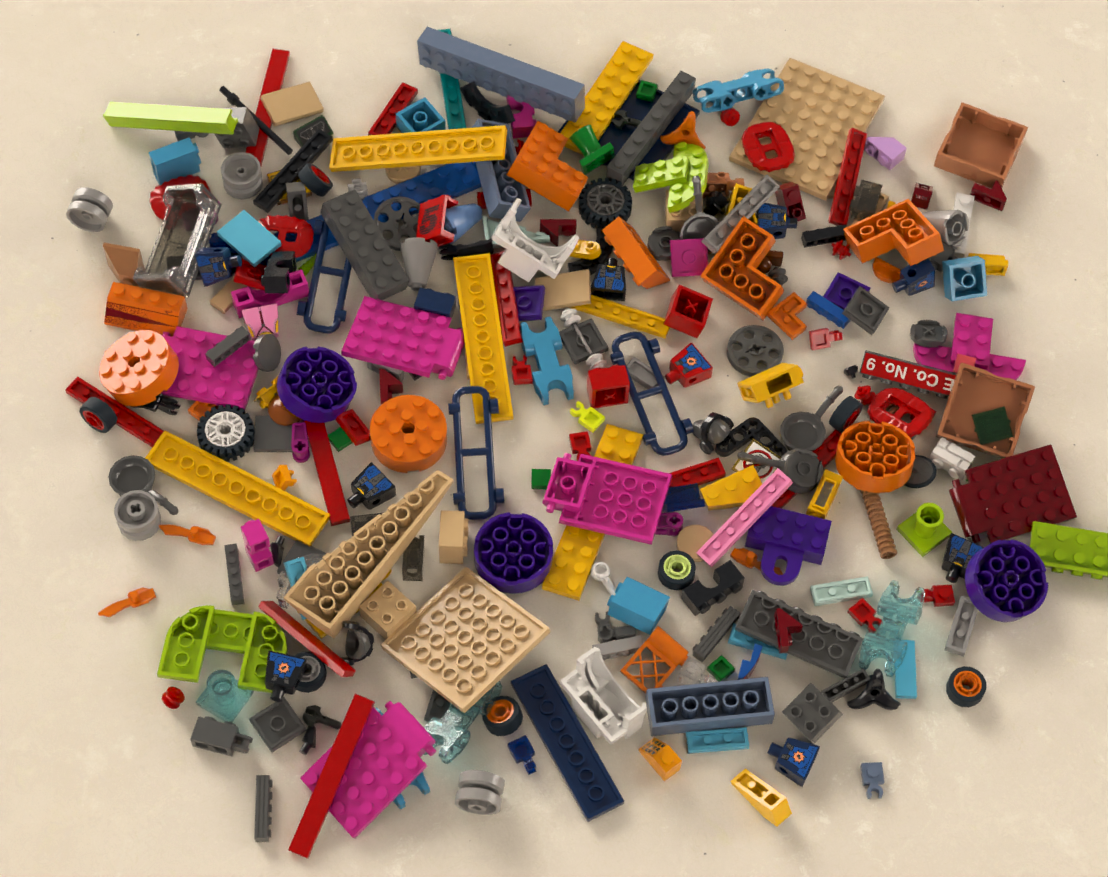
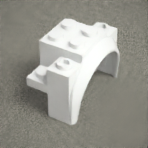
(526, 256)
(601, 700)

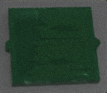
(992, 425)

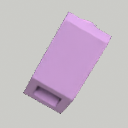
(885, 150)

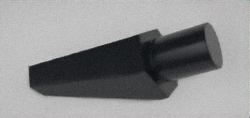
(277, 550)
(309, 740)

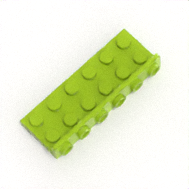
(1071, 549)

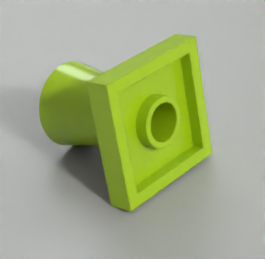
(925, 528)

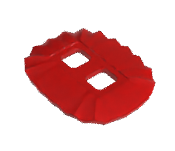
(756, 151)
(156, 195)
(288, 224)
(907, 404)

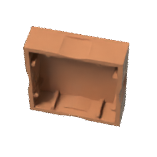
(980, 146)
(978, 392)

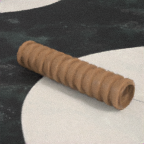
(879, 524)

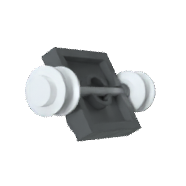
(582, 340)

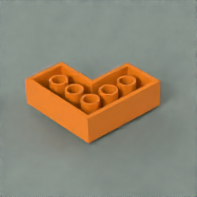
(543, 172)
(895, 227)
(735, 269)

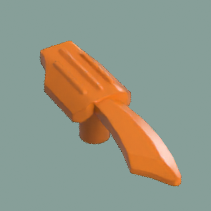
(195, 534)
(749, 559)
(135, 598)

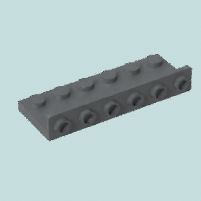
(817, 643)

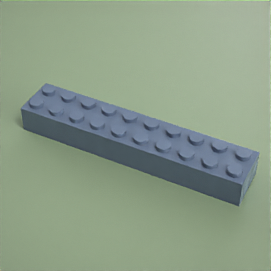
(501, 74)

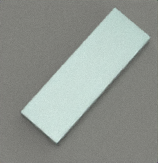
(841, 591)

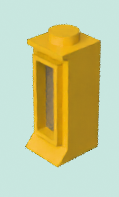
(824, 494)

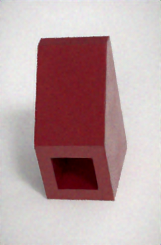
(790, 197)

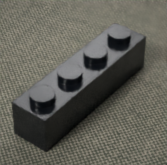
(823, 236)

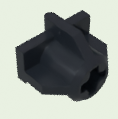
(716, 203)

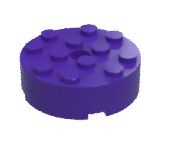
(316, 384)
(513, 571)
(1006, 580)

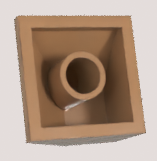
(123, 262)

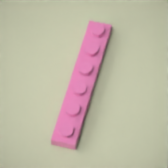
(744, 517)

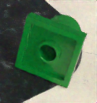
(591, 149)

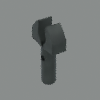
(625, 120)
(319, 718)

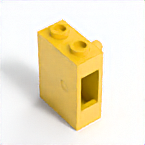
(771, 383)

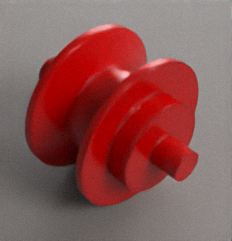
(730, 117)
(841, 250)
(864, 394)
(173, 697)

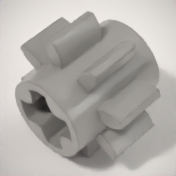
(359, 186)

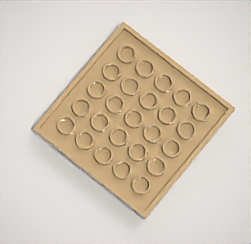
(465, 639)

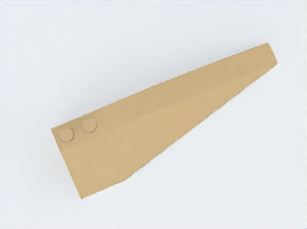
(350, 573)

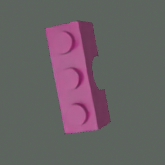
(523, 121)
(257, 544)

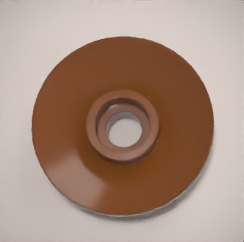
(281, 414)

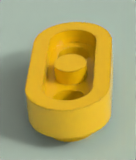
(586, 250)

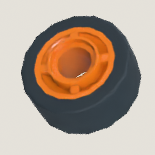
(962, 696)
(504, 717)

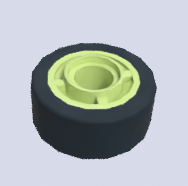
(681, 561)

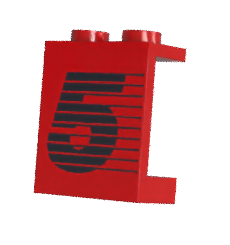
(432, 220)

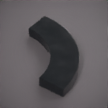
(485, 108)
(592, 265)

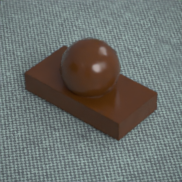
(773, 258)

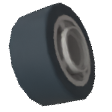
(317, 677)

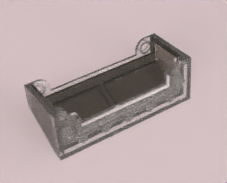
(183, 232)

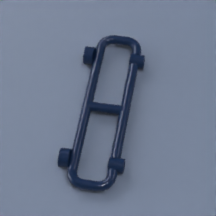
(305, 308)
(682, 426)
(495, 495)

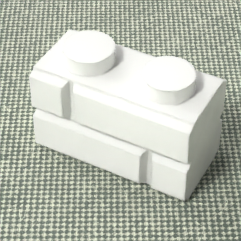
(952, 458)

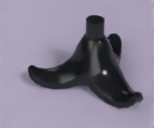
(874, 694)

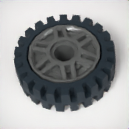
(604, 202)

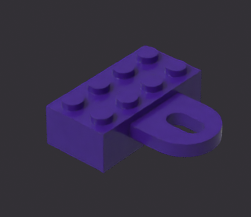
(788, 537)

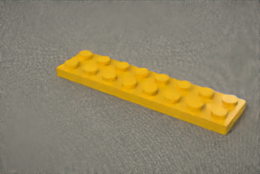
(610, 91)

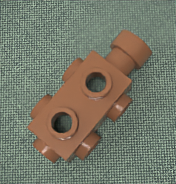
(719, 182)

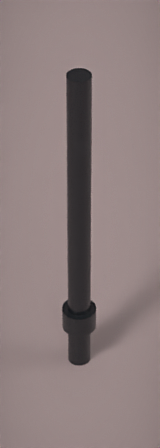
(233, 99)

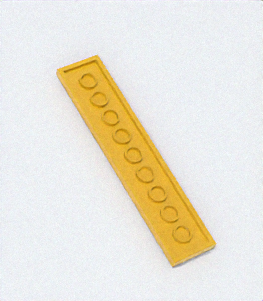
(418, 148)
(482, 334)
(237, 489)
(581, 546)

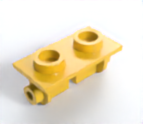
(265, 395)

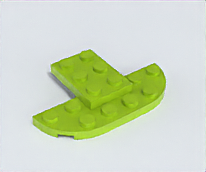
(677, 173)

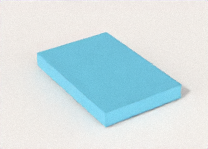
(249, 238)

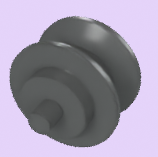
(778, 275)

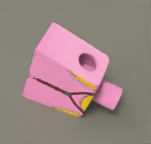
(261, 320)

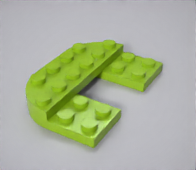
(222, 631)

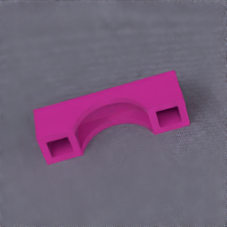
(249, 298)

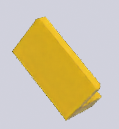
(993, 263)

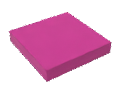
(688, 257)

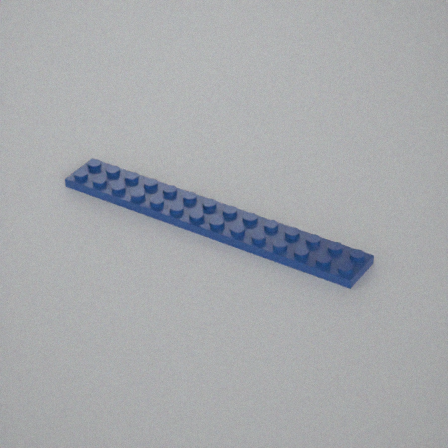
(450, 180)

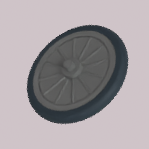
(922, 473)

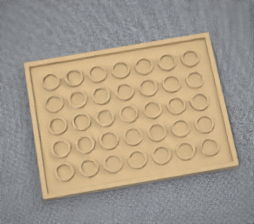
(817, 116)

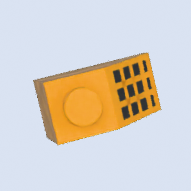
(661, 758)

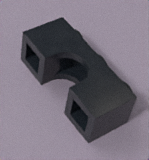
(276, 274)
(700, 598)

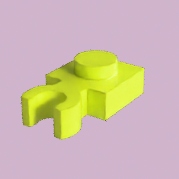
(588, 418)

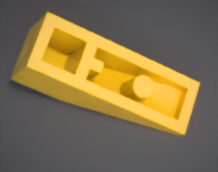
(762, 797)

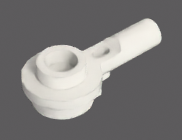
(600, 571)

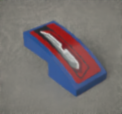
(748, 667)

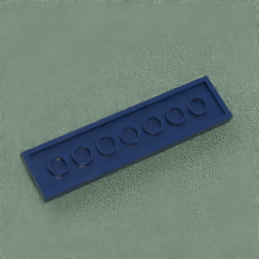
(567, 743)

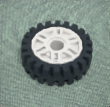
(223, 420)

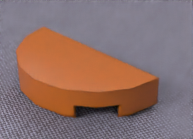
(885, 271)

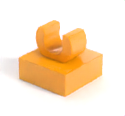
(282, 477)

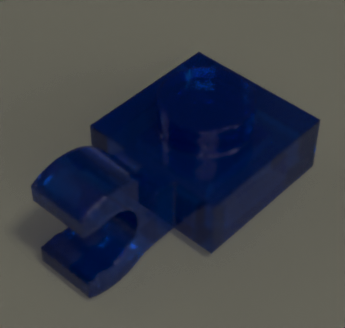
(522, 752)

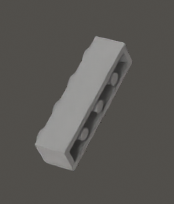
(620, 647)

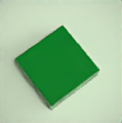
(647, 91)
(339, 439)
(540, 478)
(720, 669)

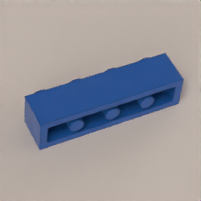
(827, 309)

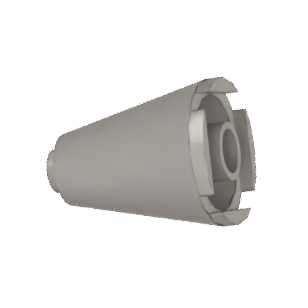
(950, 225)
(418, 260)

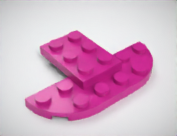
(970, 338)

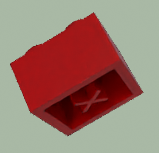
(688, 311)
(608, 386)

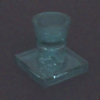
(223, 696)

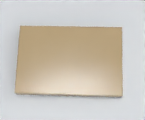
(292, 103)
(566, 289)

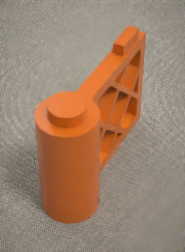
(663, 647)

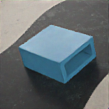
(175, 160)
(637, 605)

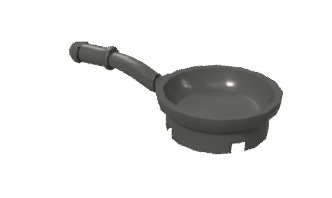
(700, 223)
(805, 429)
(797, 464)
(136, 474)

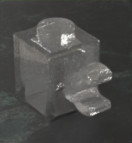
(693, 673)

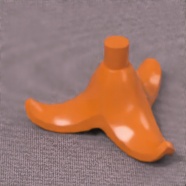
(684, 133)

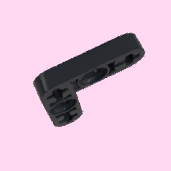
(760, 431)

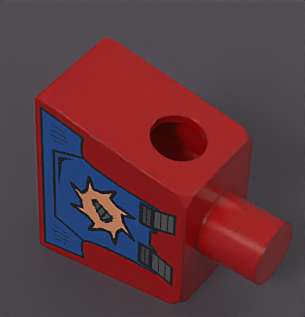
(689, 367)

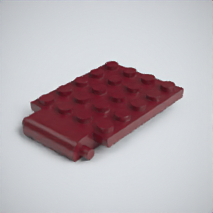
(1012, 494)

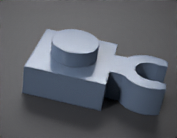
(873, 776)

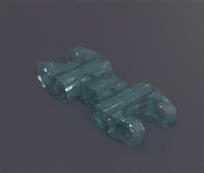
(887, 640)
(452, 728)

